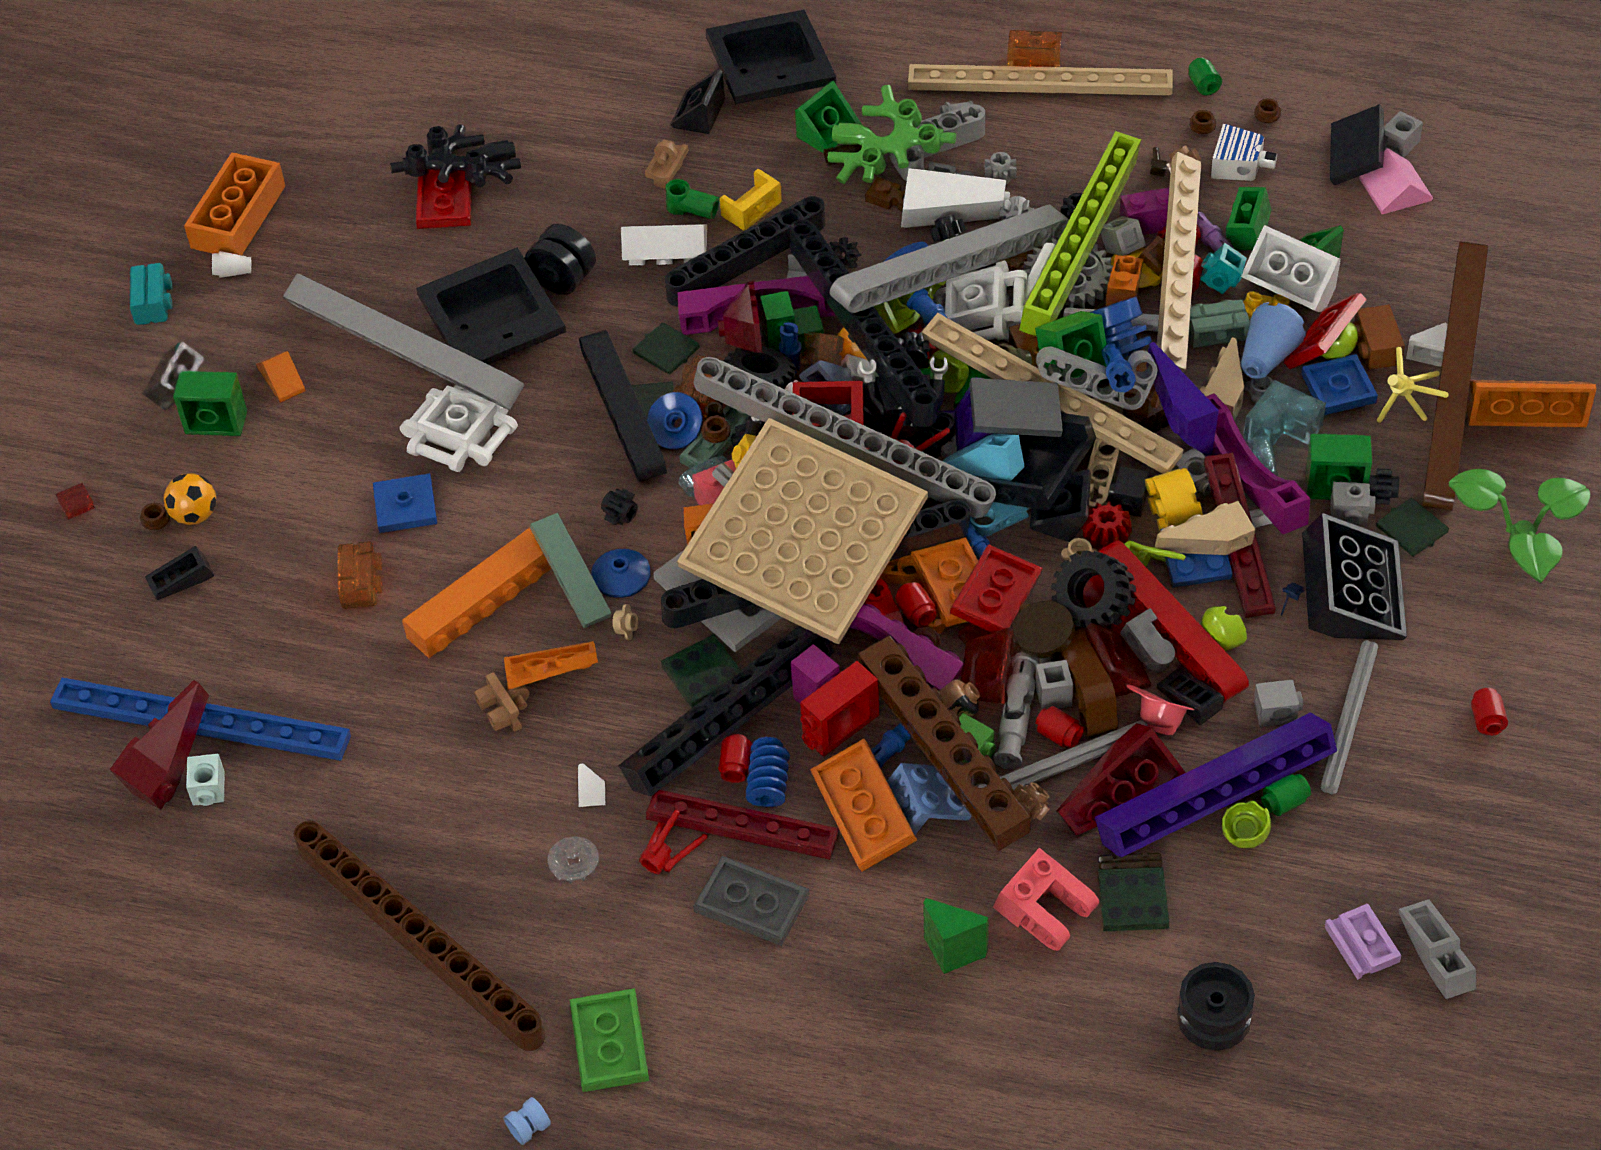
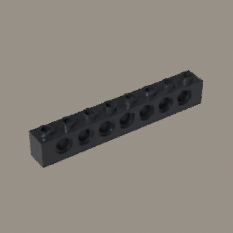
(718, 714)

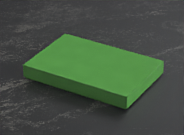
(609, 1040)

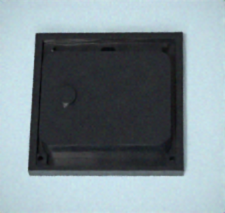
(770, 56)
(492, 308)

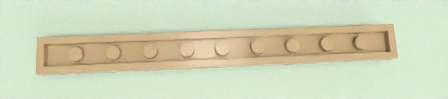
(1040, 79)
(1179, 259)
(1002, 365)

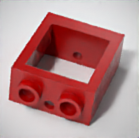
(834, 393)
(839, 709)

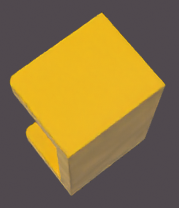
(754, 203)

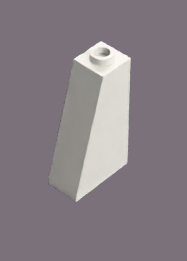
(939, 194)

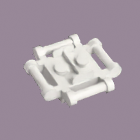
(982, 299)
(459, 423)

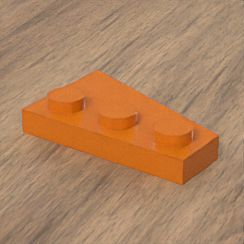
(547, 663)

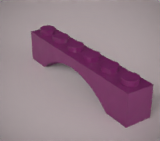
(703, 308)
(1276, 497)
(938, 665)

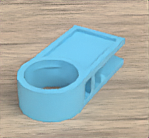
(1003, 516)

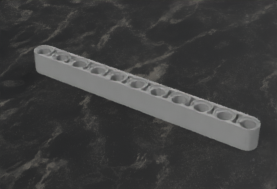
(948, 259)
(404, 341)
(833, 425)

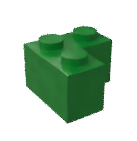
(777, 310)

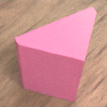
(1395, 184)

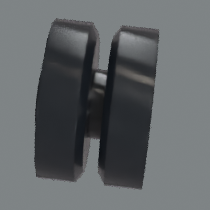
(561, 259)
(1215, 1006)

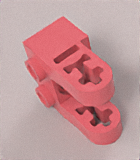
(1038, 878)

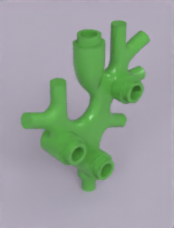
(904, 135)

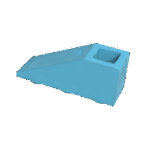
(991, 457)

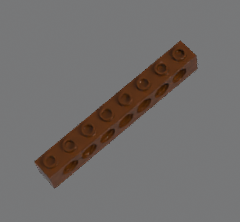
(999, 826)

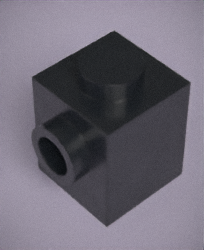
(1130, 490)

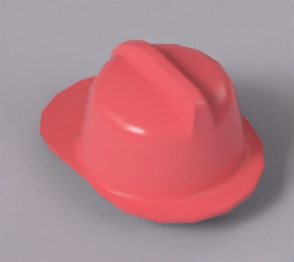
(1159, 713)

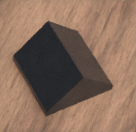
(701, 104)
(1068, 511)

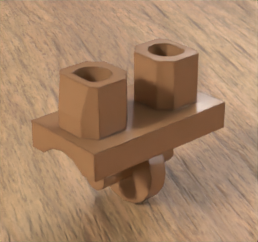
(666, 162)
(506, 702)

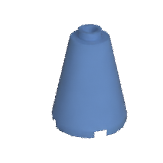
(1271, 338)

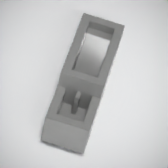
(1438, 949)

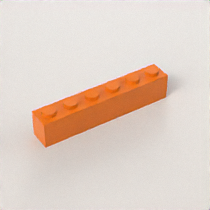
(476, 594)

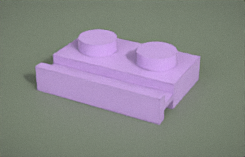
(1363, 941)

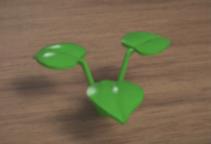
(1533, 552)

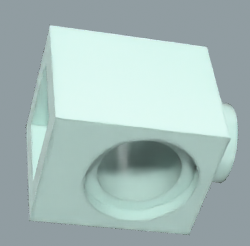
(205, 779)

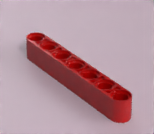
(1191, 642)

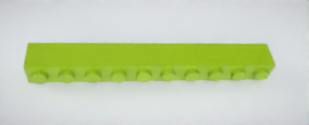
(1080, 233)

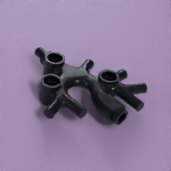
(486, 160)

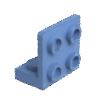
(925, 795)

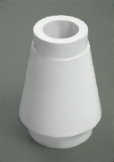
(230, 264)

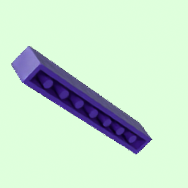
(1215, 784)

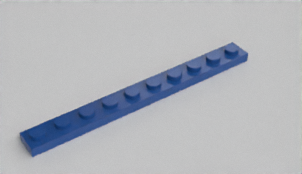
(216, 721)

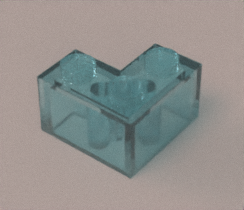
(1286, 412)

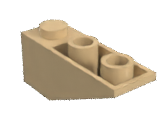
(1227, 379)
(1214, 533)

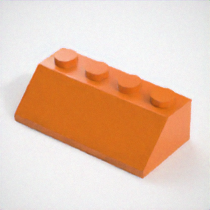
(1530, 403)

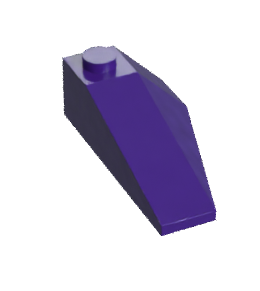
(1185, 406)

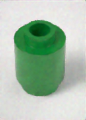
(1204, 76)
(1285, 794)

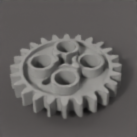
(1091, 281)

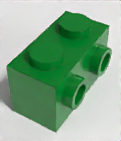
(1248, 217)

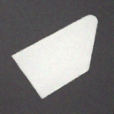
(590, 787)

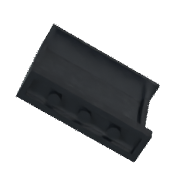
(1047, 464)

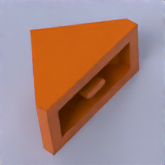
(281, 376)

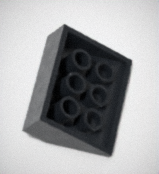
(1352, 581)

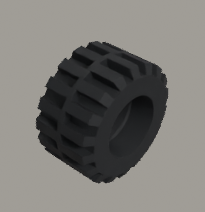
(767, 365)
(1116, 592)

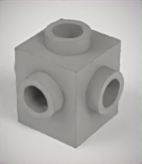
(1352, 502)

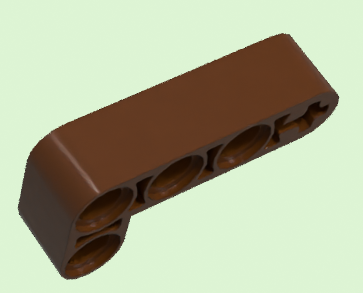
(1090, 686)

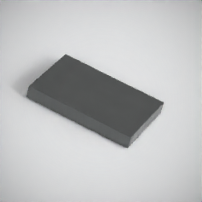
(1015, 407)
(751, 900)

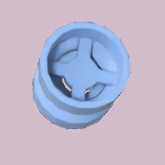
(527, 1120)

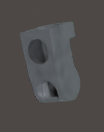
(1147, 642)

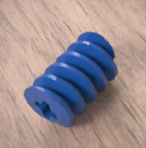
(767, 772)

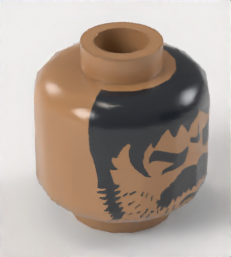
(960, 697)

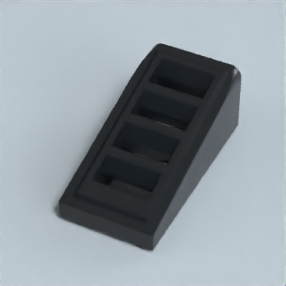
(192, 577)
(1202, 712)

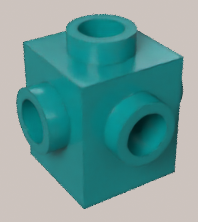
(1223, 268)

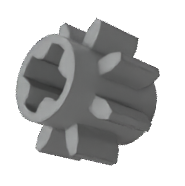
(1000, 167)
(1013, 207)

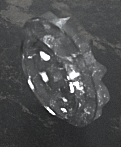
(571, 848)

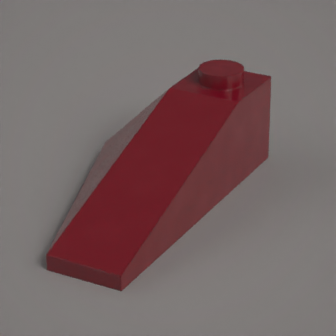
(1125, 771)

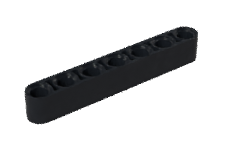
(743, 250)
(622, 406)

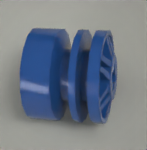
(1119, 327)

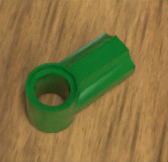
(683, 199)

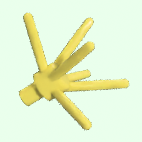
(1404, 386)

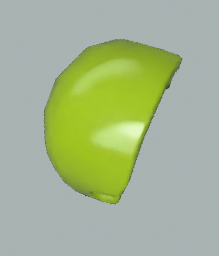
(1343, 344)
(956, 373)
(1223, 628)
(1246, 824)

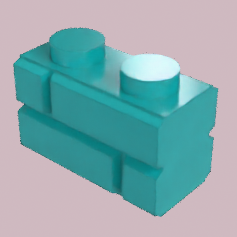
(149, 293)

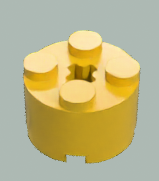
(1173, 497)

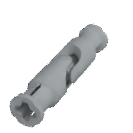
(1020, 694)

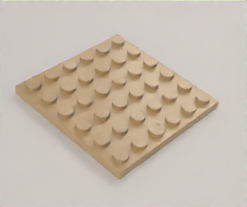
(803, 530)

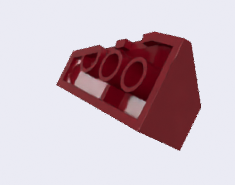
(741, 321)
(156, 762)

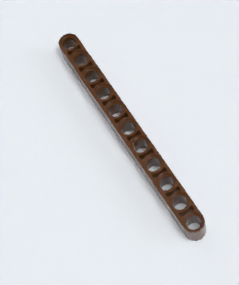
(1455, 375)
(425, 943)

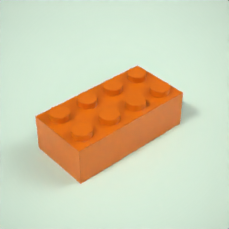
(235, 205)

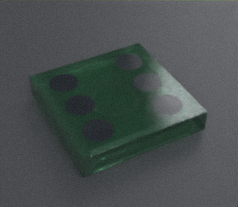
(700, 669)
(1133, 899)

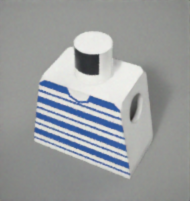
(1240, 155)

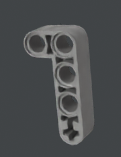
(966, 122)
(1094, 373)

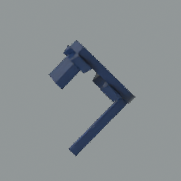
(1293, 591)

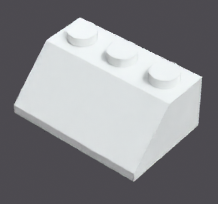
(663, 243)
(1292, 269)

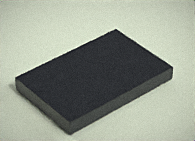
(1357, 145)

